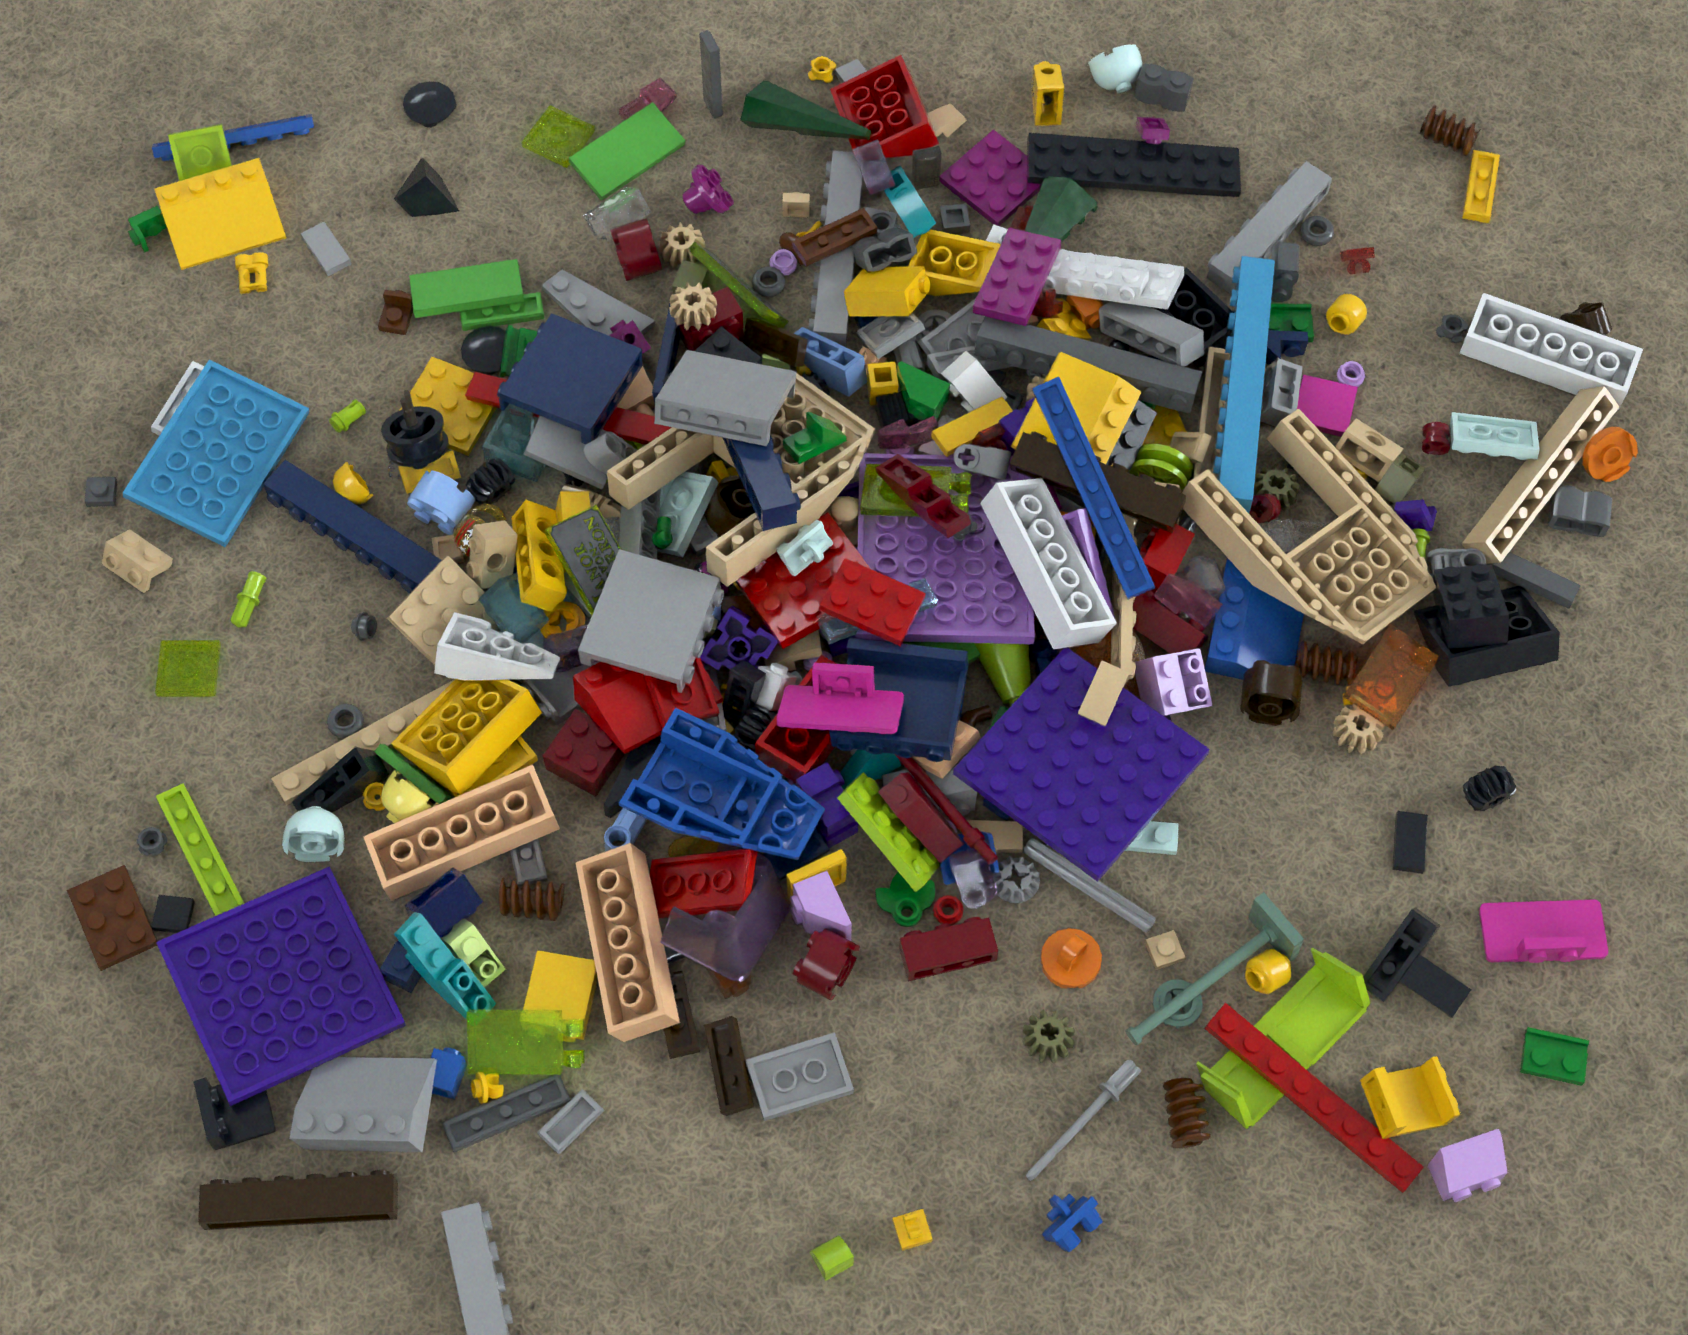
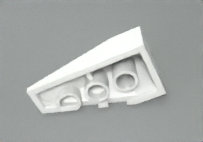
(477, 652)

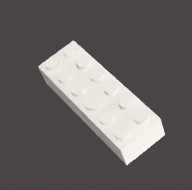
(1549, 349)
(1048, 563)

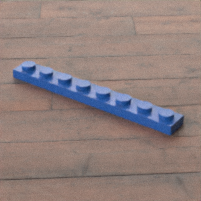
(1093, 488)

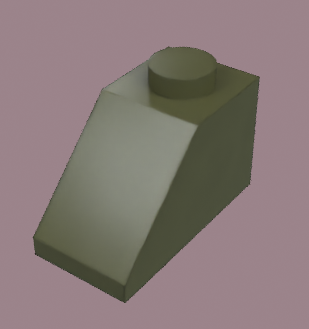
(1399, 479)

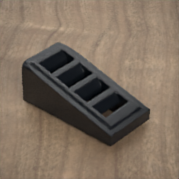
(749, 678)

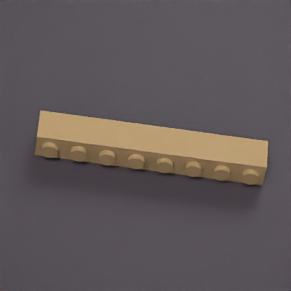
(1540, 478)

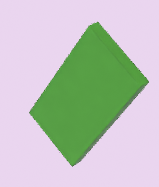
(626, 151)
(466, 288)

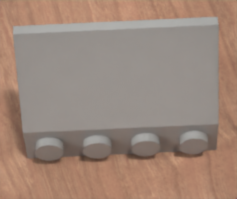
(365, 1105)

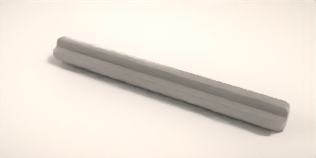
(1088, 885)

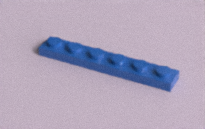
(248, 134)

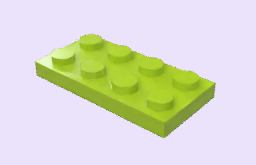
(888, 831)

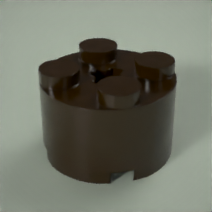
(728, 506)
(1271, 693)

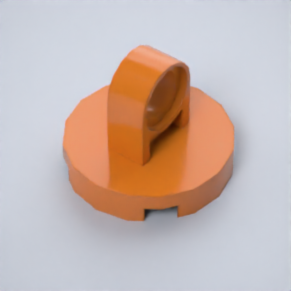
(1609, 454)
(1071, 958)

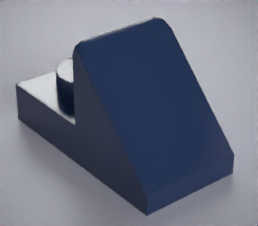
(1285, 342)

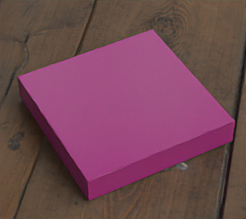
(1327, 404)

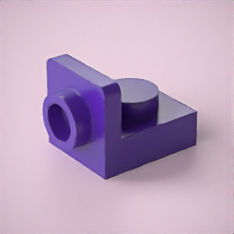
(1416, 514)

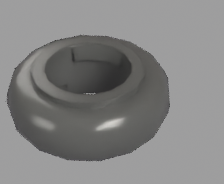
(1317, 239)
(768, 290)
(339, 711)

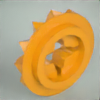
(572, 614)

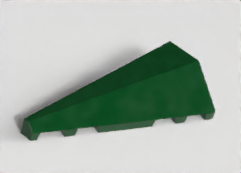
(780, 109)
(1059, 208)

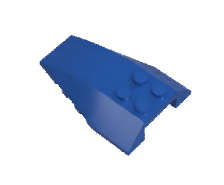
(720, 792)

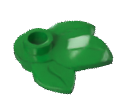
(902, 897)

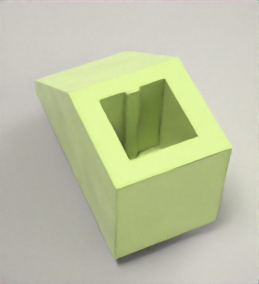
(468, 944)

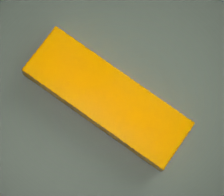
(1481, 186)
(966, 427)

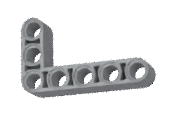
(641, 520)

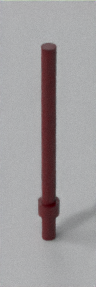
(972, 836)

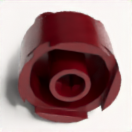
(636, 249)
(826, 963)

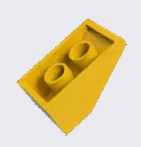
(954, 262)

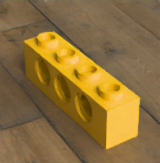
(537, 563)

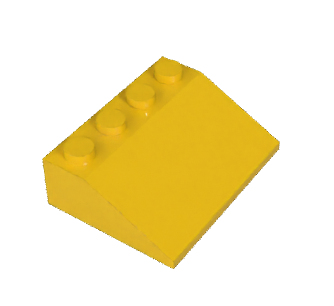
(220, 213)
(1098, 398)
(467, 730)

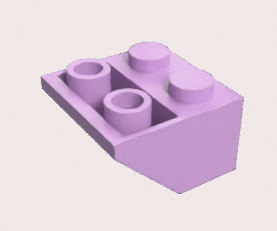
(1173, 682)

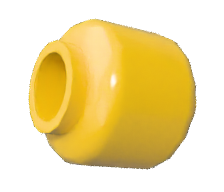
(1346, 314)
(1268, 971)

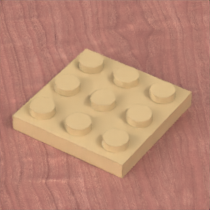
(432, 603)

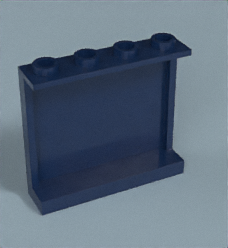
(572, 376)
(932, 692)

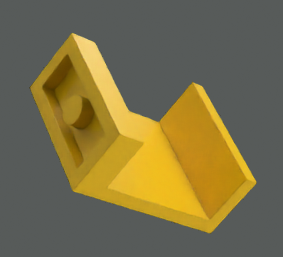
(1410, 1098)

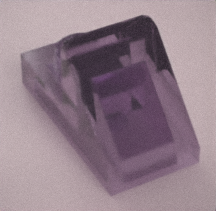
(874, 167)

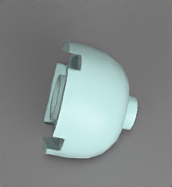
(1117, 69)
(313, 835)

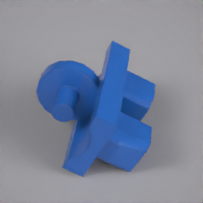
(1081, 1211)

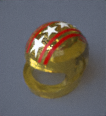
(464, 528)

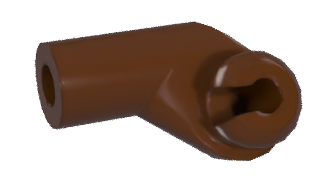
(786, 243)
(976, 715)

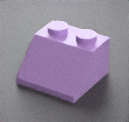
(819, 906)
(1469, 1166)

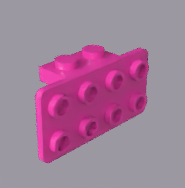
(841, 700)
(1543, 931)

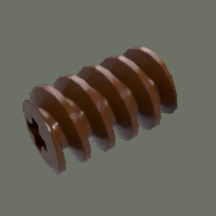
(1450, 131)
(1325, 663)
(530, 900)
(1185, 1113)

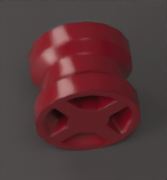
(1436, 438)
(1270, 507)

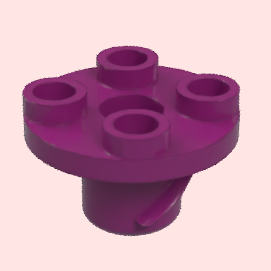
(706, 192)

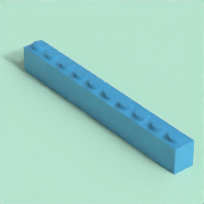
(1244, 378)

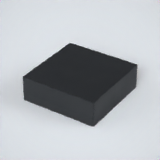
(172, 913)

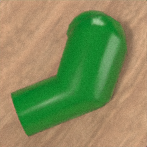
(662, 537)

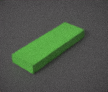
(528, 310)
(412, 774)

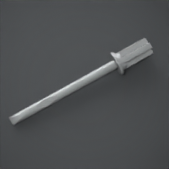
(1111, 1089)

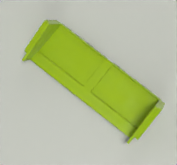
(1302, 1025)

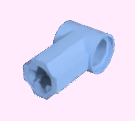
(625, 828)

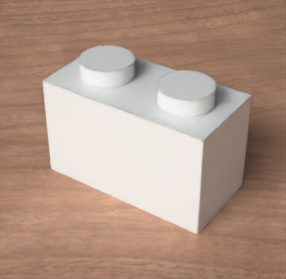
(971, 382)

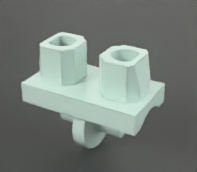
(805, 547)

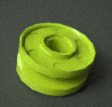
(1163, 464)

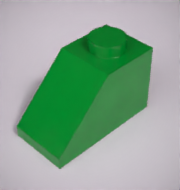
(922, 392)

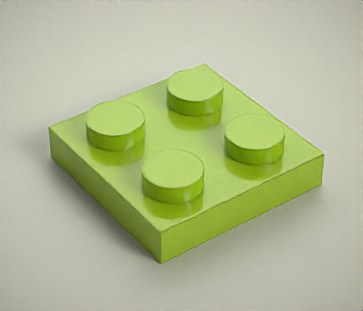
(199, 151)

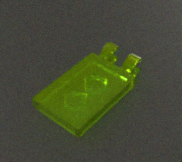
(881, 500)
(521, 1042)

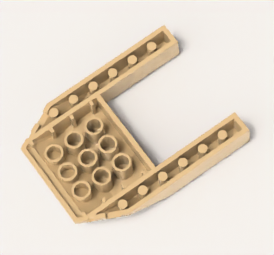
(815, 480)
(1348, 574)

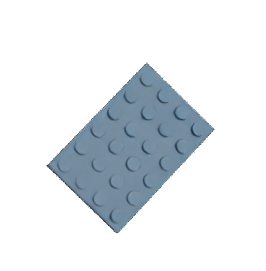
(216, 453)

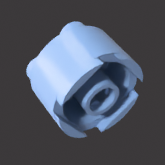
(440, 501)

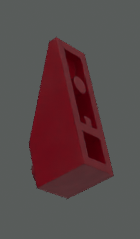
(921, 816)

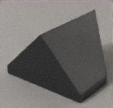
(425, 193)

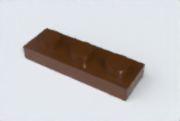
(834, 237)

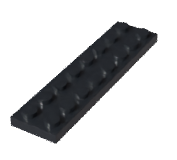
(1135, 164)

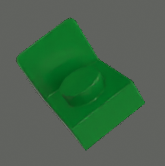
(815, 439)

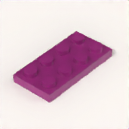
(1017, 276)

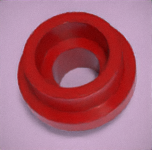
(948, 901)

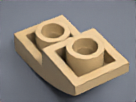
(946, 120)
(802, 649)
(1103, 693)

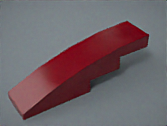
(922, 496)

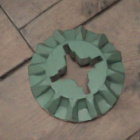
(1191, 1010)

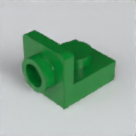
(146, 224)

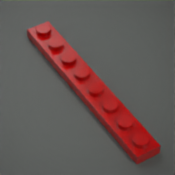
(1313, 1097)

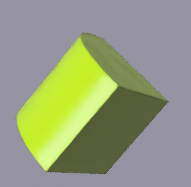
(832, 1257)

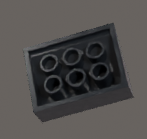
(1530, 643)

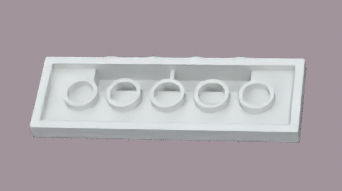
(1114, 279)

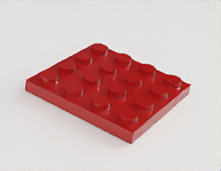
(792, 602)

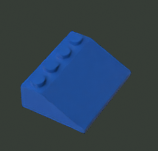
(1250, 628)

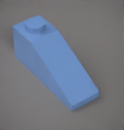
(838, 365)

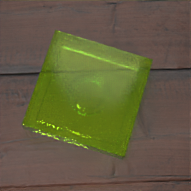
(558, 136)
(187, 668)

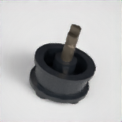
(414, 435)

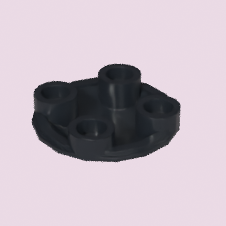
(429, 103)
(484, 349)

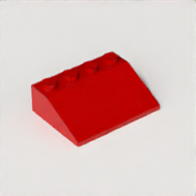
(889, 107)
(621, 703)

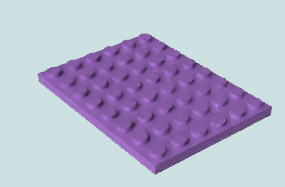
(970, 577)

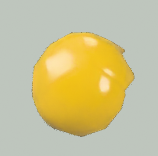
(351, 485)

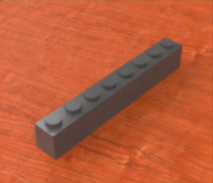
(1037, 349)

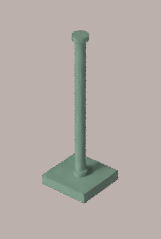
(1273, 929)

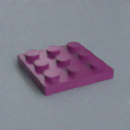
(991, 178)

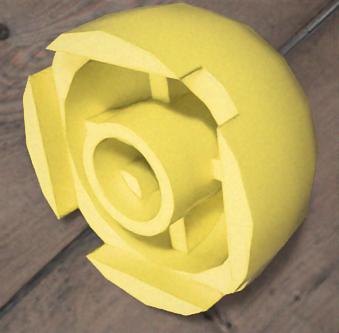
(403, 798)

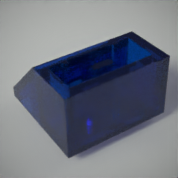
(446, 902)

